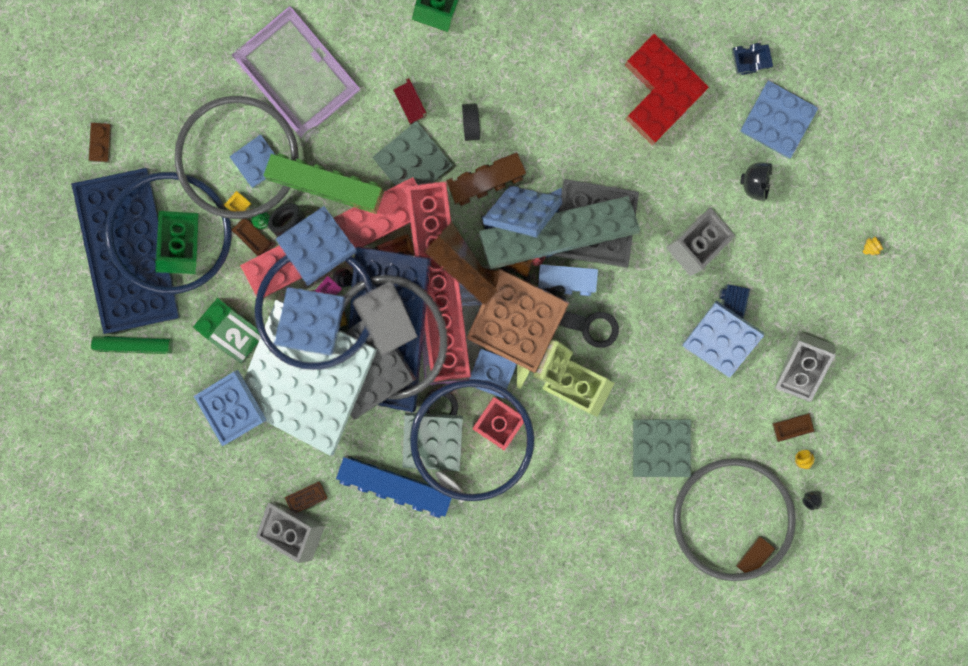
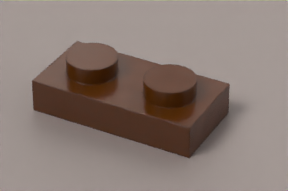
(100, 142)

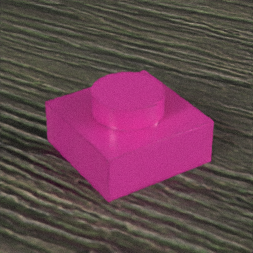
(329, 287)

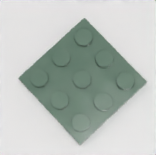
(412, 156)
(437, 441)
(661, 448)

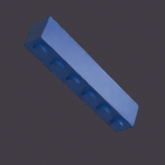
(392, 485)

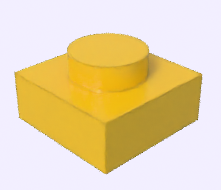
(237, 203)

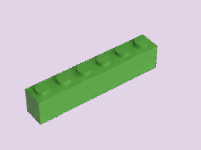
(324, 183)

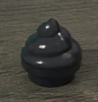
(343, 277)
(812, 500)

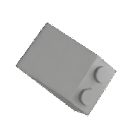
(700, 242)
(385, 318)
(805, 366)
(290, 532)

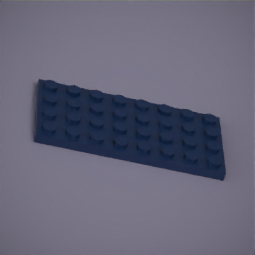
(135, 239)
(411, 268)

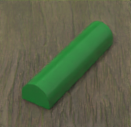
(132, 345)

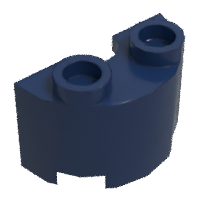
(752, 59)

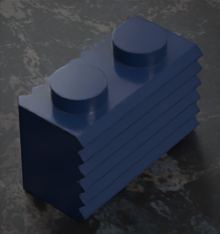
(735, 298)

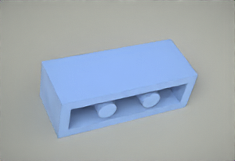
(572, 278)

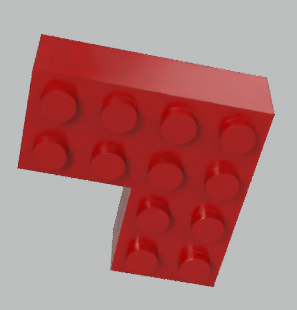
(671, 85)

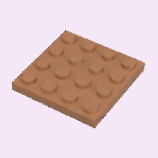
(518, 321)

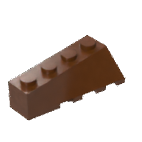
(486, 179)
(458, 260)

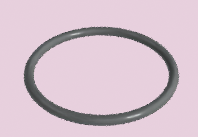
(179, 149)
(438, 317)
(790, 510)

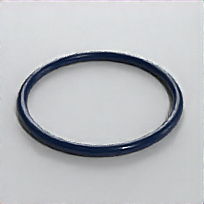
(139, 282)
(282, 356)
(462, 384)

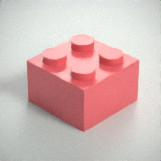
(498, 423)

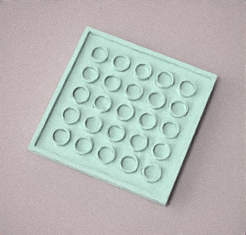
(308, 402)

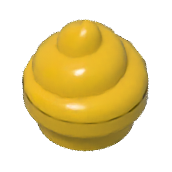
(872, 246)
(804, 459)

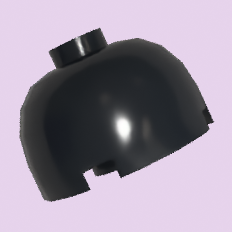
(757, 180)

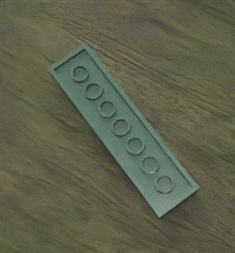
(562, 233)

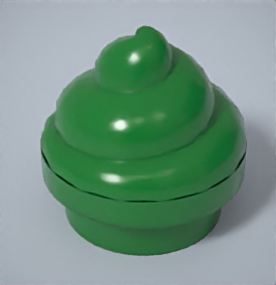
(261, 220)

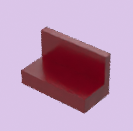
(410, 102)

